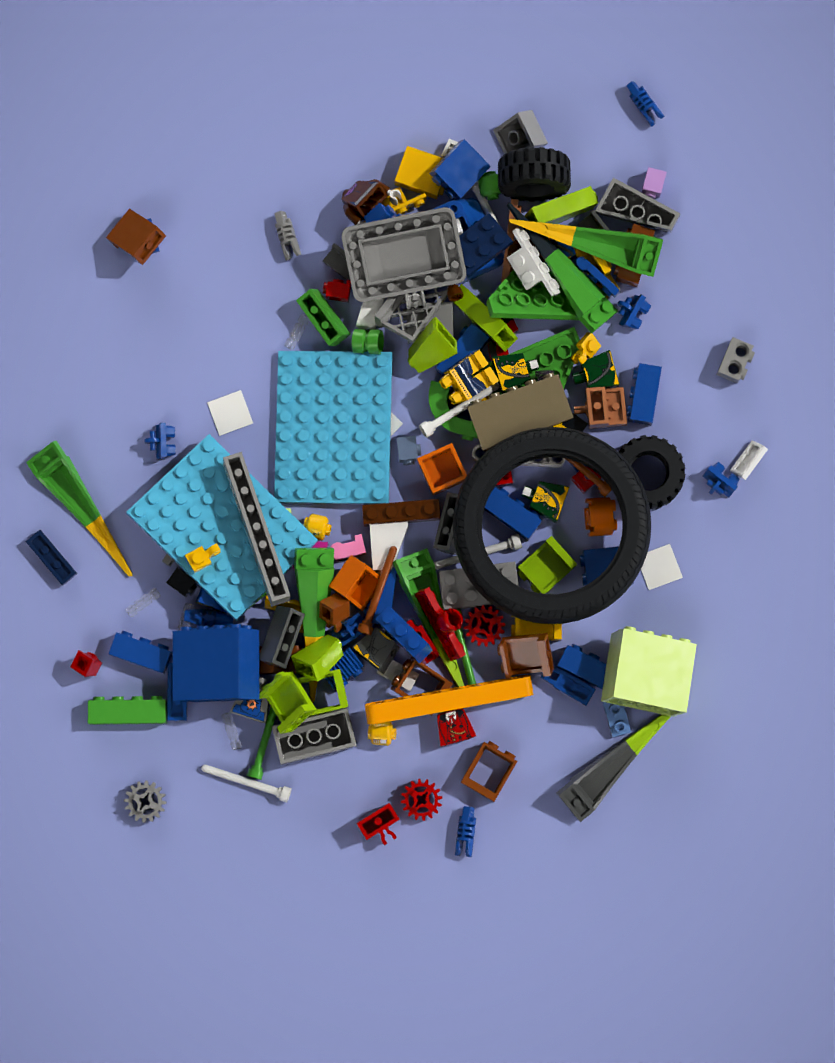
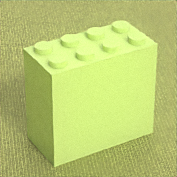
(649, 671)

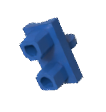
(630, 309)
(159, 443)
(719, 482)
(349, 630)

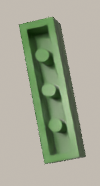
(127, 711)

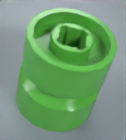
(367, 341)

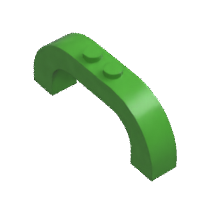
(439, 405)

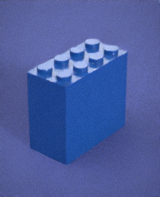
(216, 663)

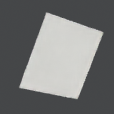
(230, 412)
(660, 567)

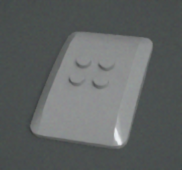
(404, 254)

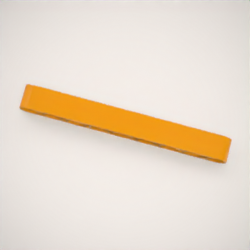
(448, 699)

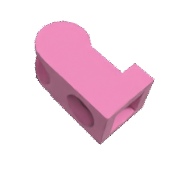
(353, 548)

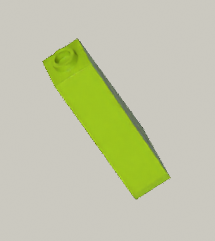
(564, 207)
(479, 314)

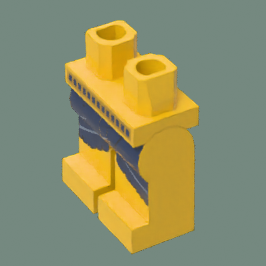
(463, 382)

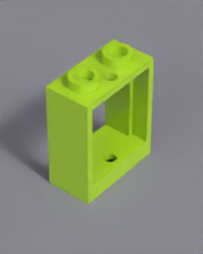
(340, 690)

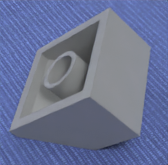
(520, 132)

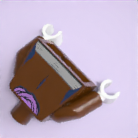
(363, 198)

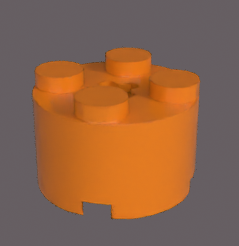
(600, 517)

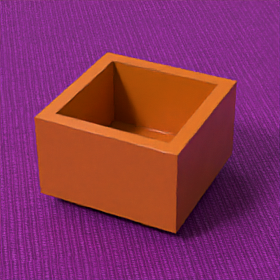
(442, 469)
(355, 582)

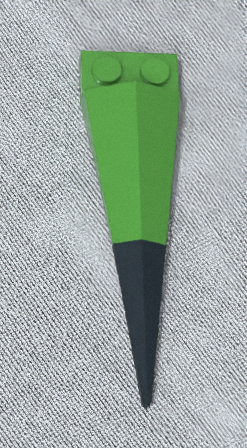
(583, 294)

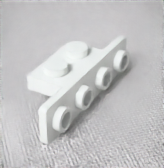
(529, 265)

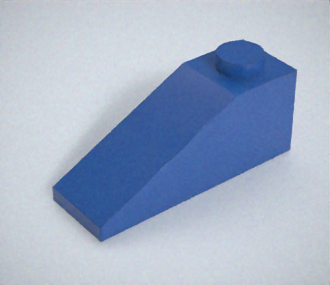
(386, 597)

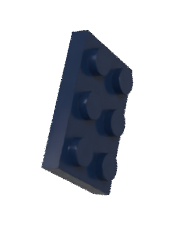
(483, 243)

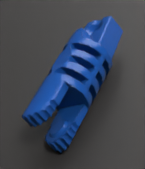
(644, 102)
(207, 617)
(466, 831)

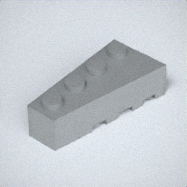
(635, 207)

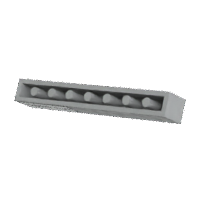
(256, 529)

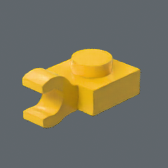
(587, 348)
(200, 558)

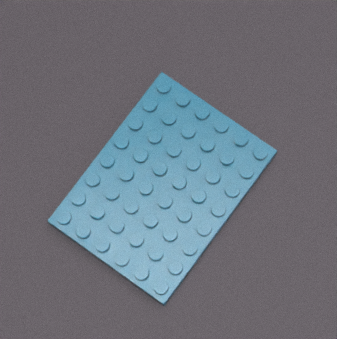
(333, 427)
(198, 509)

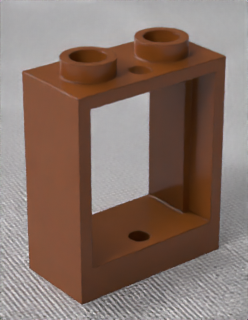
(407, 667)
(507, 756)

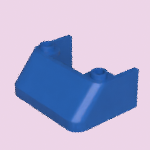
(472, 212)

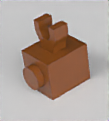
(334, 610)

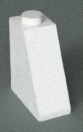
(382, 538)

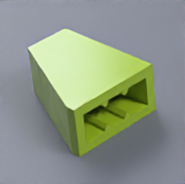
(431, 347)
(318, 657)

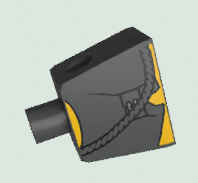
(377, 649)

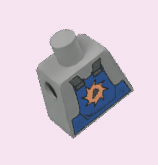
(253, 709)

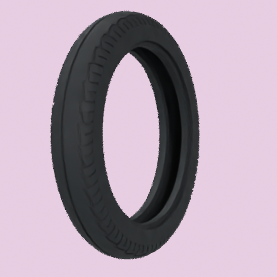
(561, 444)

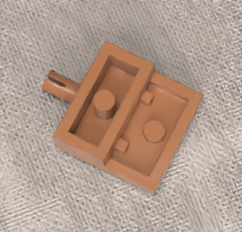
(604, 407)

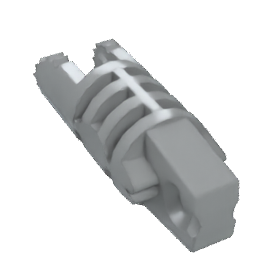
(286, 235)

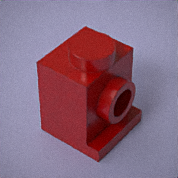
(337, 290)
(582, 483)
(86, 664)

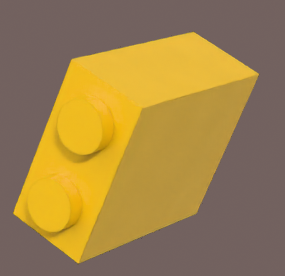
(415, 171)

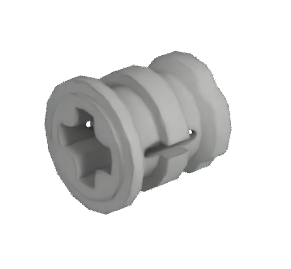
(415, 299)

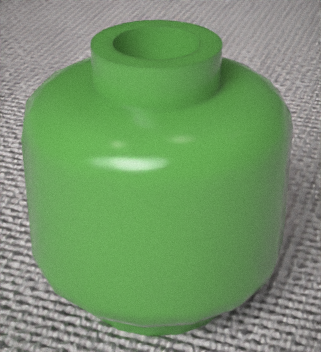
(489, 185)

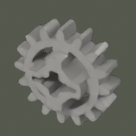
(153, 805)

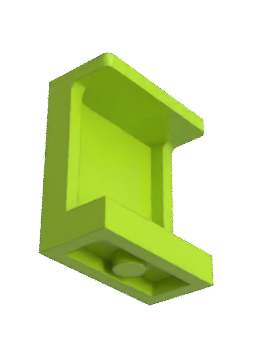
(546, 566)
(288, 701)

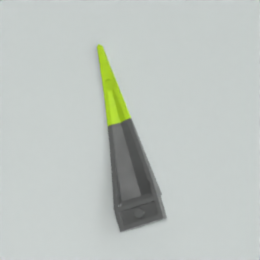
(593, 783)

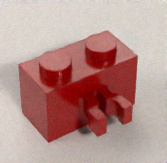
(378, 822)

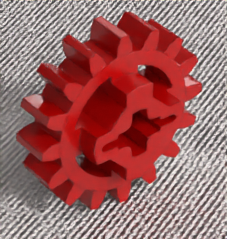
(476, 630)
(413, 810)

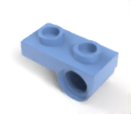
(616, 719)

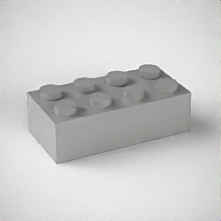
(461, 594)
(316, 737)

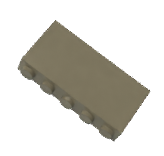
(519, 410)

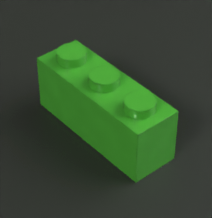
(323, 317)

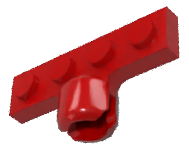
(443, 622)

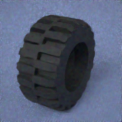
(534, 174)
(670, 458)

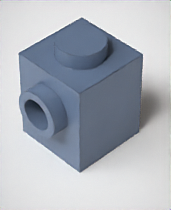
(408, 450)

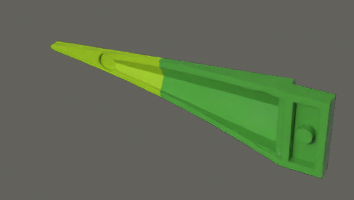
(417, 573)

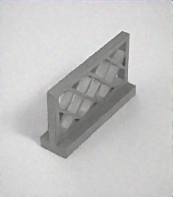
(393, 303)

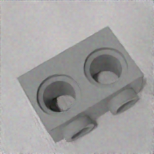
(731, 358)

